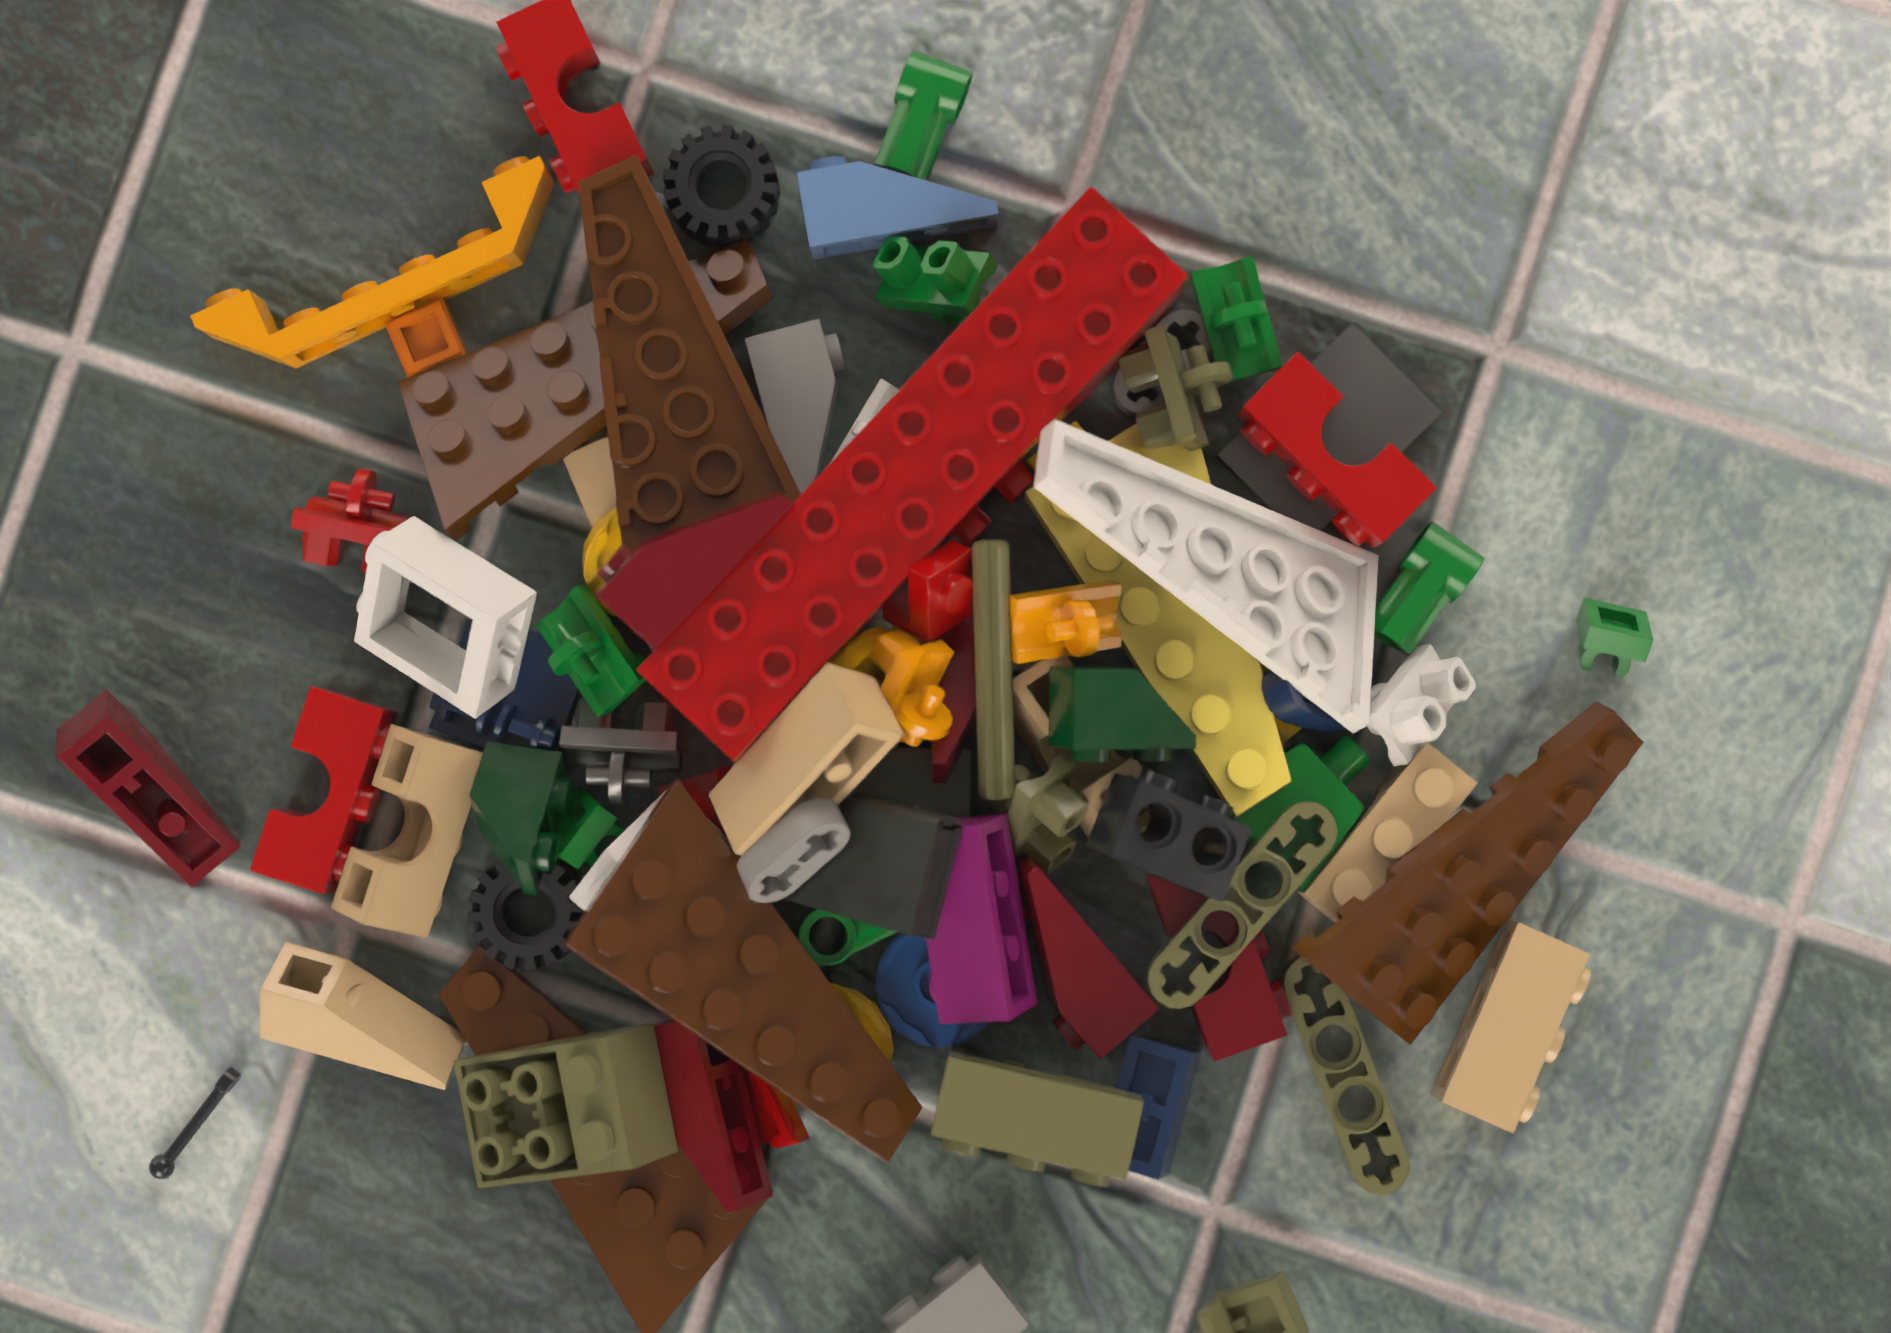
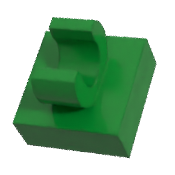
(1615, 632)
(585, 829)

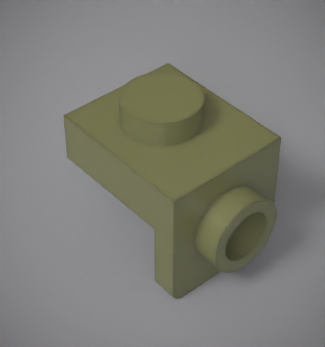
(1254, 1307)

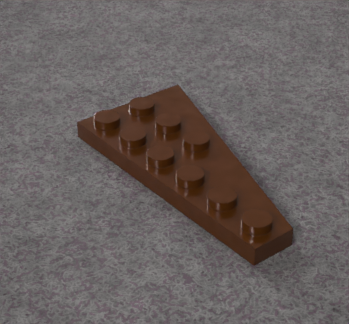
(1461, 884)
(735, 975)
(646, 1225)

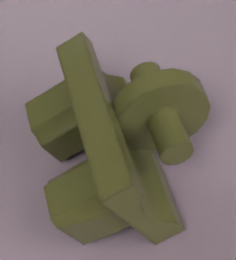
(1163, 364)
(1043, 814)

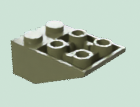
(566, 1107)

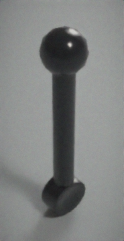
(163, 1164)

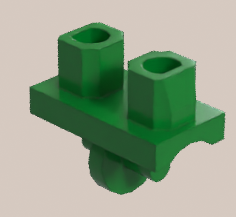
(932, 278)
(1236, 318)
(591, 651)

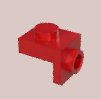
(936, 593)

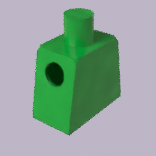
(1314, 781)

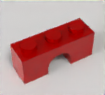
(549, 51)
(1367, 497)
(349, 742)

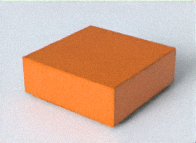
(425, 337)

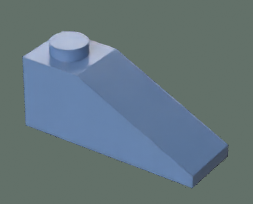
(862, 204)

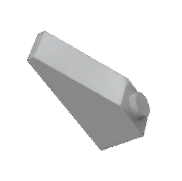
(798, 392)

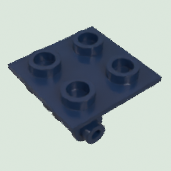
(526, 716)

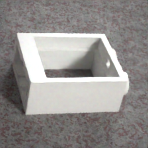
(465, 581)

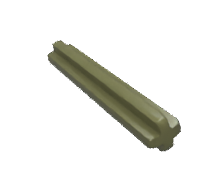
(993, 669)

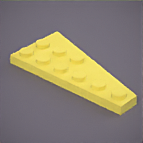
(1181, 654)

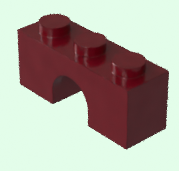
(1241, 1005)

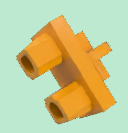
(1064, 621)
(913, 684)

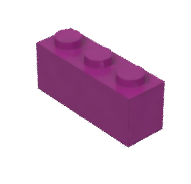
(981, 940)

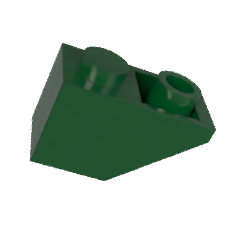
(1112, 710)
(519, 807)

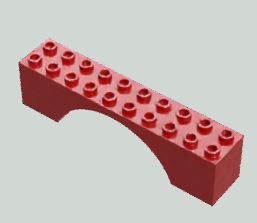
(916, 472)

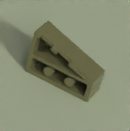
(1036, 1118)

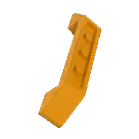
(518, 198)

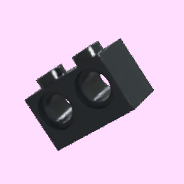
(1166, 843)

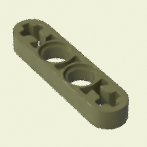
(1247, 910)
(1338, 1075)

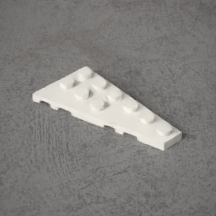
(1255, 575)

